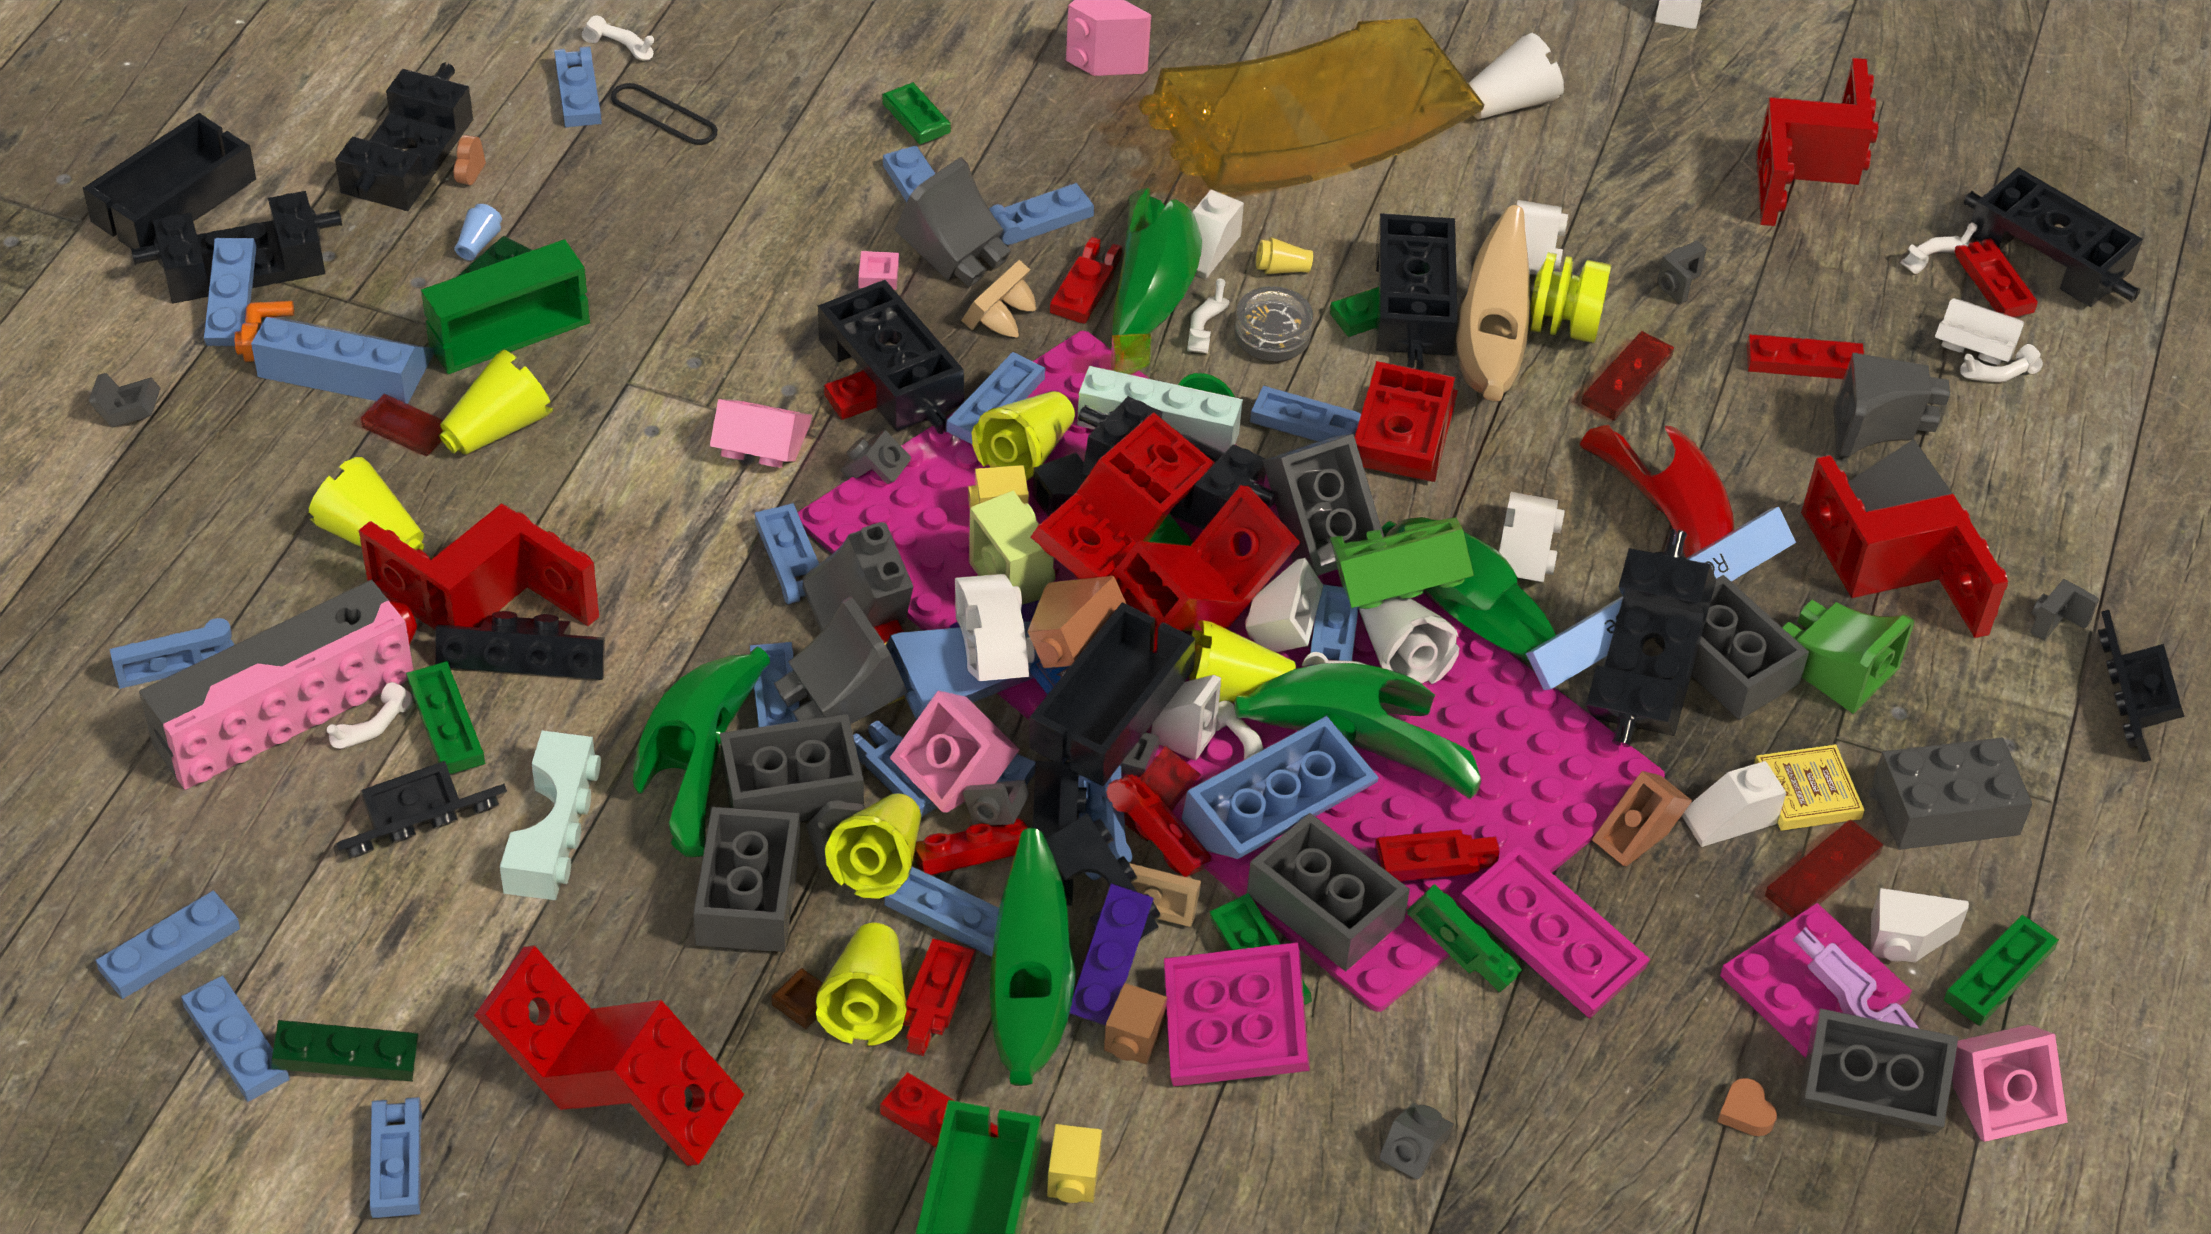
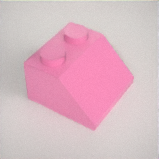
(1108, 37)
(758, 431)
(952, 749)
(2010, 1081)

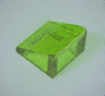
(1130, 352)

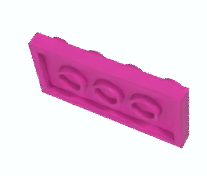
(1554, 931)

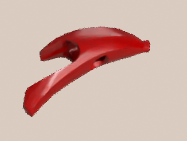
(1685, 492)

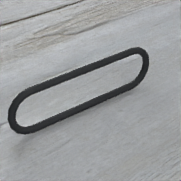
(669, 129)

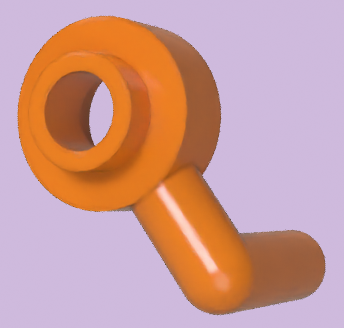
(252, 324)

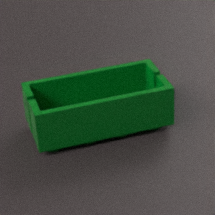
(506, 306)
(979, 1179)

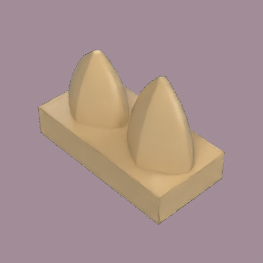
(989, 305)
(1172, 894)

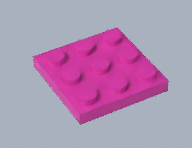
(1784, 990)
(1236, 1014)

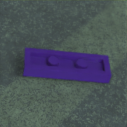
(1110, 954)

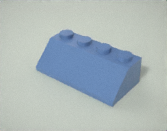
(338, 360)
(1275, 790)

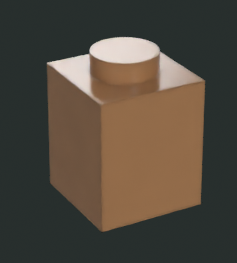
(1135, 1024)

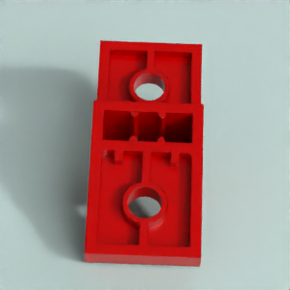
(1123, 499)

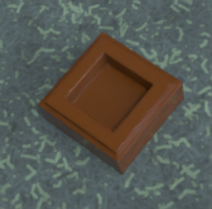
(798, 998)

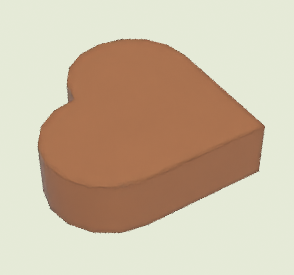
(469, 160)
(1747, 1108)

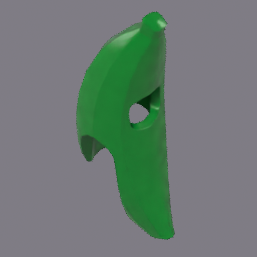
(1157, 263)
(1490, 599)
(1359, 704)
(686, 736)
(1031, 962)

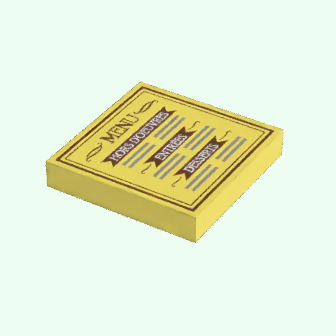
(1815, 787)

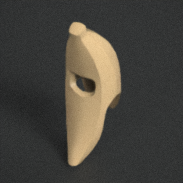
(1496, 309)

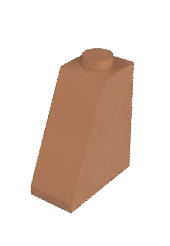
(1071, 617)

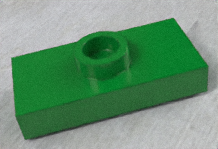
(916, 113)

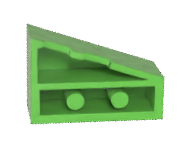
(1402, 562)

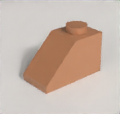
(1641, 818)

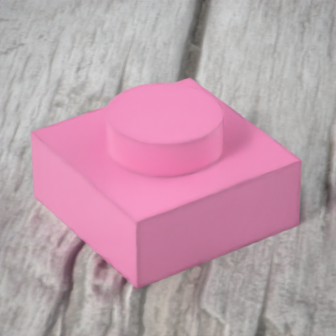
(877, 267)

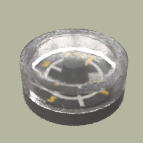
(1273, 323)

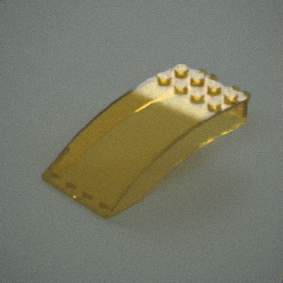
(1310, 107)

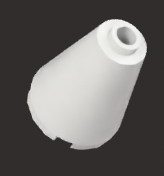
(1518, 78)
(1411, 639)

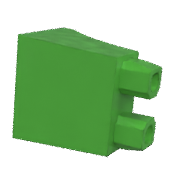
(1850, 650)

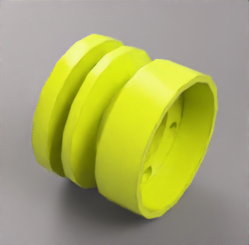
(1570, 297)

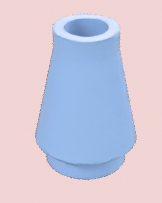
(479, 228)

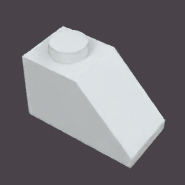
(1220, 227)
(1285, 609)
(1190, 717)
(1736, 805)
(1913, 924)

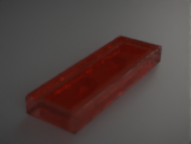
(1627, 375)
(1824, 869)

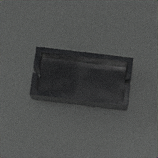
(175, 175)
(1111, 694)

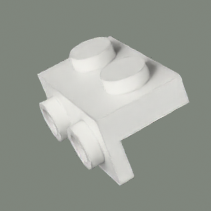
(1979, 330)

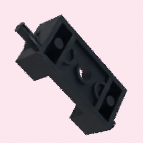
(424, 118)
(2089, 245)
(285, 247)
(1416, 310)
(913, 377)
(1210, 493)
(1663, 600)

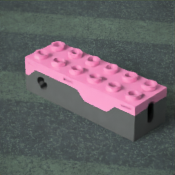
(279, 683)

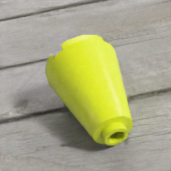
(495, 406)
(1022, 431)
(361, 497)
(1235, 660)
(875, 847)
(865, 988)

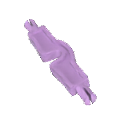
(1847, 981)

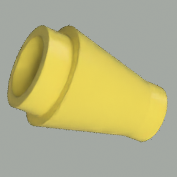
(1281, 257)

